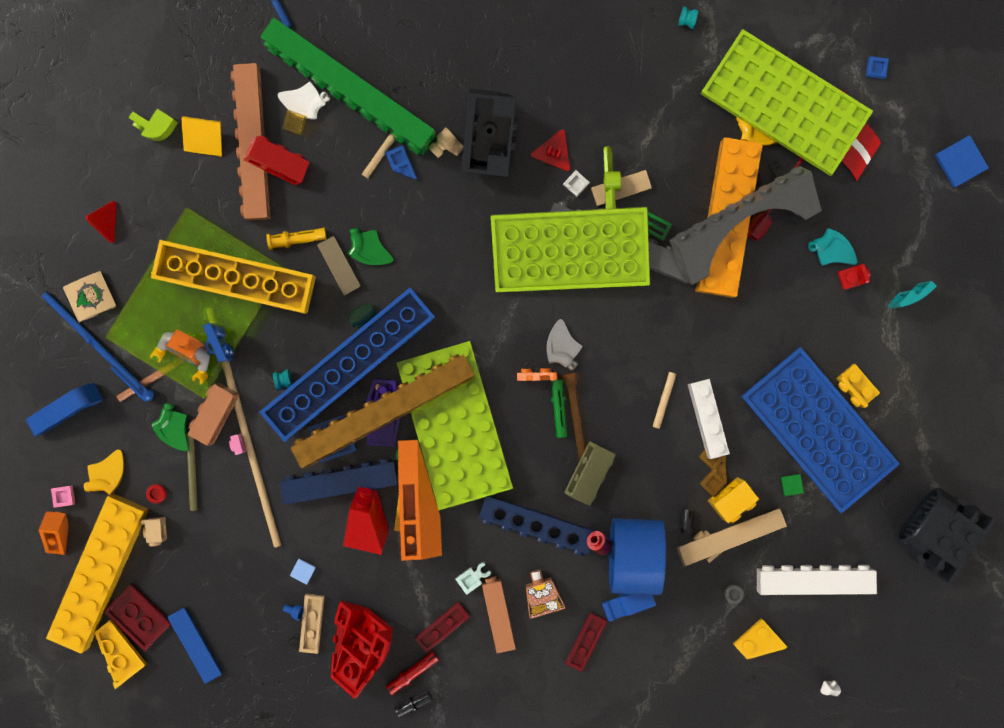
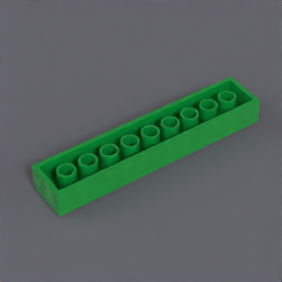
(348, 86)

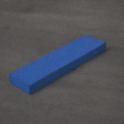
(195, 645)

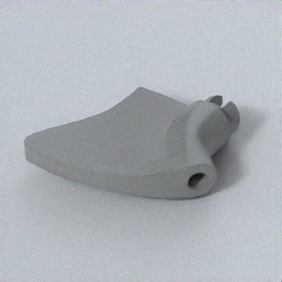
(561, 346)

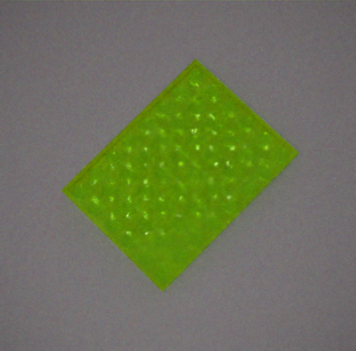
(169, 307)

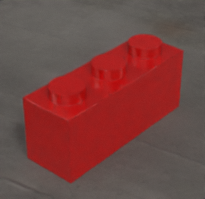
(276, 160)

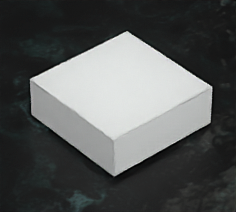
(576, 183)

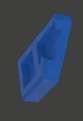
(400, 162)

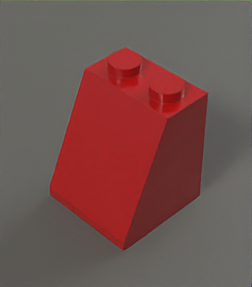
(366, 522)

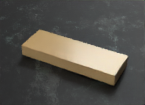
(629, 186)
(311, 623)

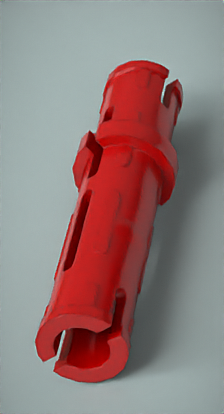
(406, 677)

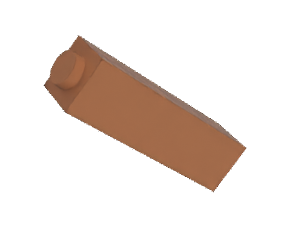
(498, 614)

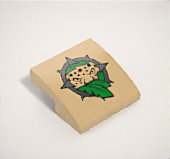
(89, 296)

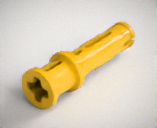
(287, 239)

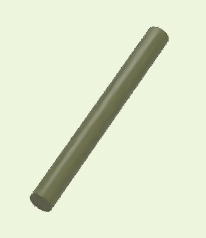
(192, 474)

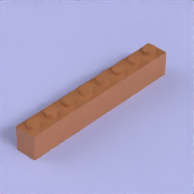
(250, 124)

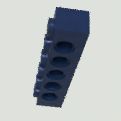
(524, 529)

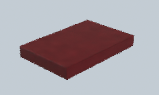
(138, 617)

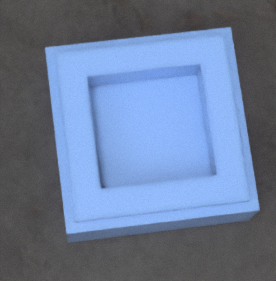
(303, 571)

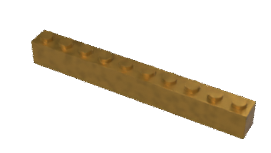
(382, 412)

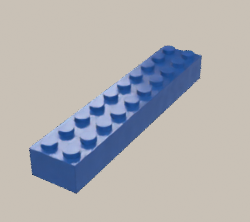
(347, 365)

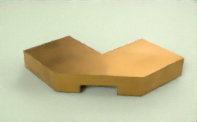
(717, 477)

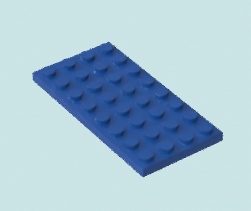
(820, 430)

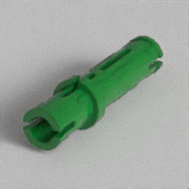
(559, 408)

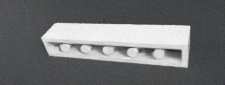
(816, 580)

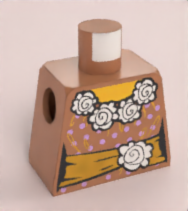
(542, 595)

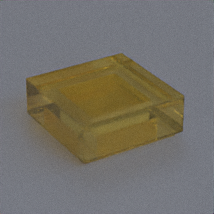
(294, 122)

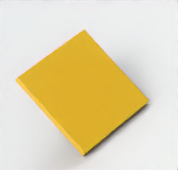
(202, 136)

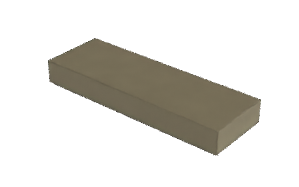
(339, 265)

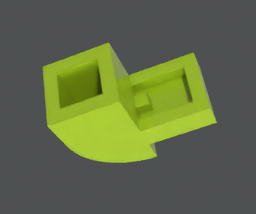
(157, 128)

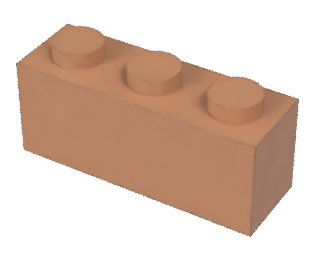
(213, 413)

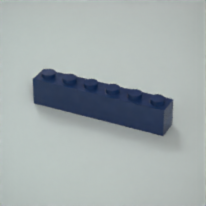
(338, 482)

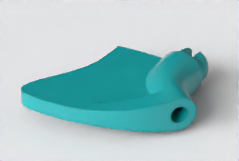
(833, 248)

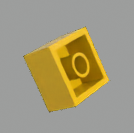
(733, 500)

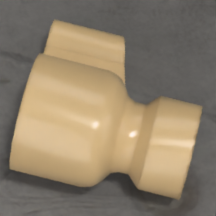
(447, 141)

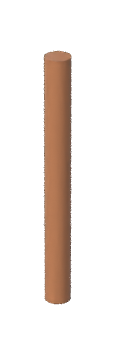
(145, 382)

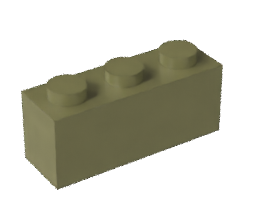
(590, 473)

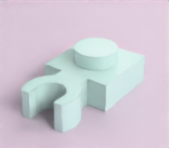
(471, 579)

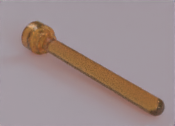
(570, 381)

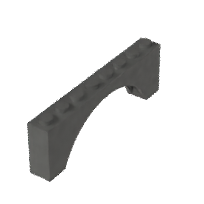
(697, 245)

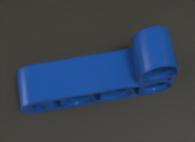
(64, 408)

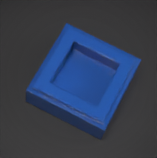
(877, 67)

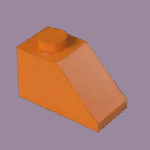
(54, 532)

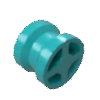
(688, 17)
(282, 379)

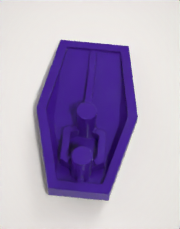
(388, 434)

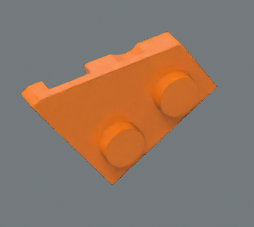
(544, 374)

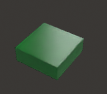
(791, 484)

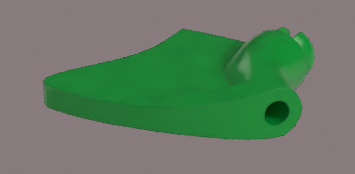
(367, 248)
(172, 428)

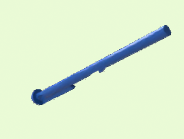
(118, 368)

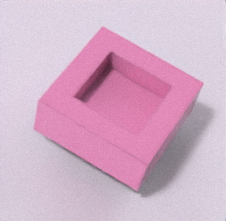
(237, 444)
(63, 496)

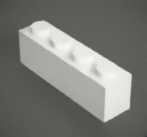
(708, 419)

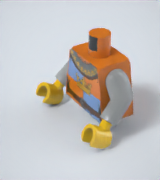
(185, 348)

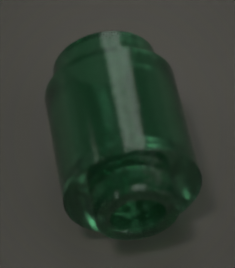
(361, 315)

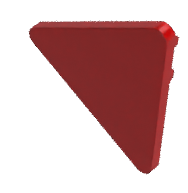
(554, 152)
(104, 220)

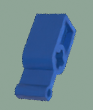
(627, 605)

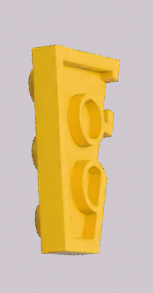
(119, 653)

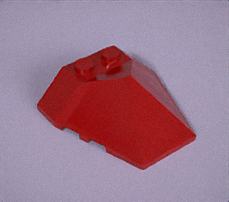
(360, 647)

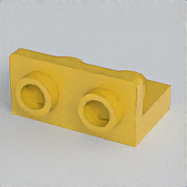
(857, 386)

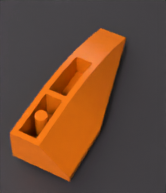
(417, 506)

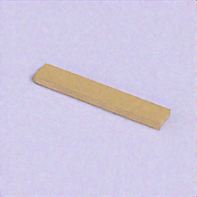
(731, 537)

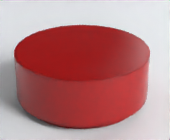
(156, 493)

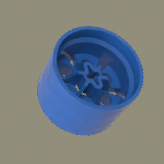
(637, 556)

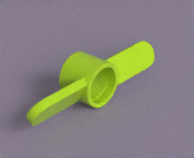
(612, 179)

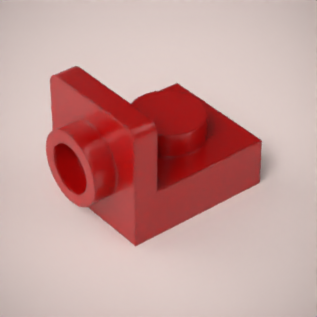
(854, 276)

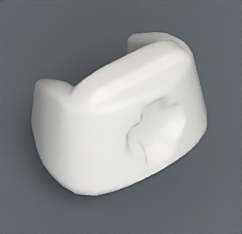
(830, 688)

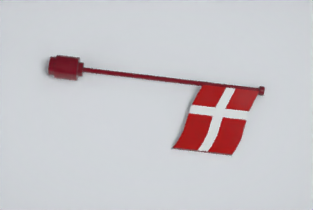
(855, 160)

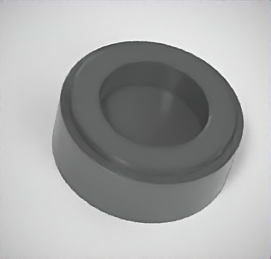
(733, 594)

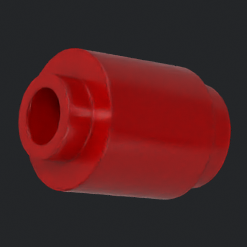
(599, 543)

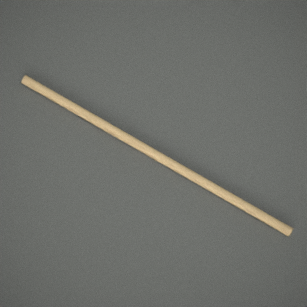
(253, 459)

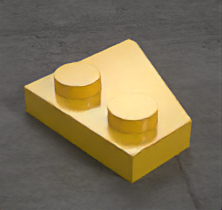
(759, 641)

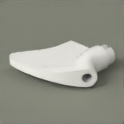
(304, 100)

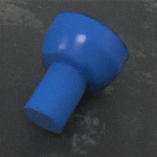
(296, 611)

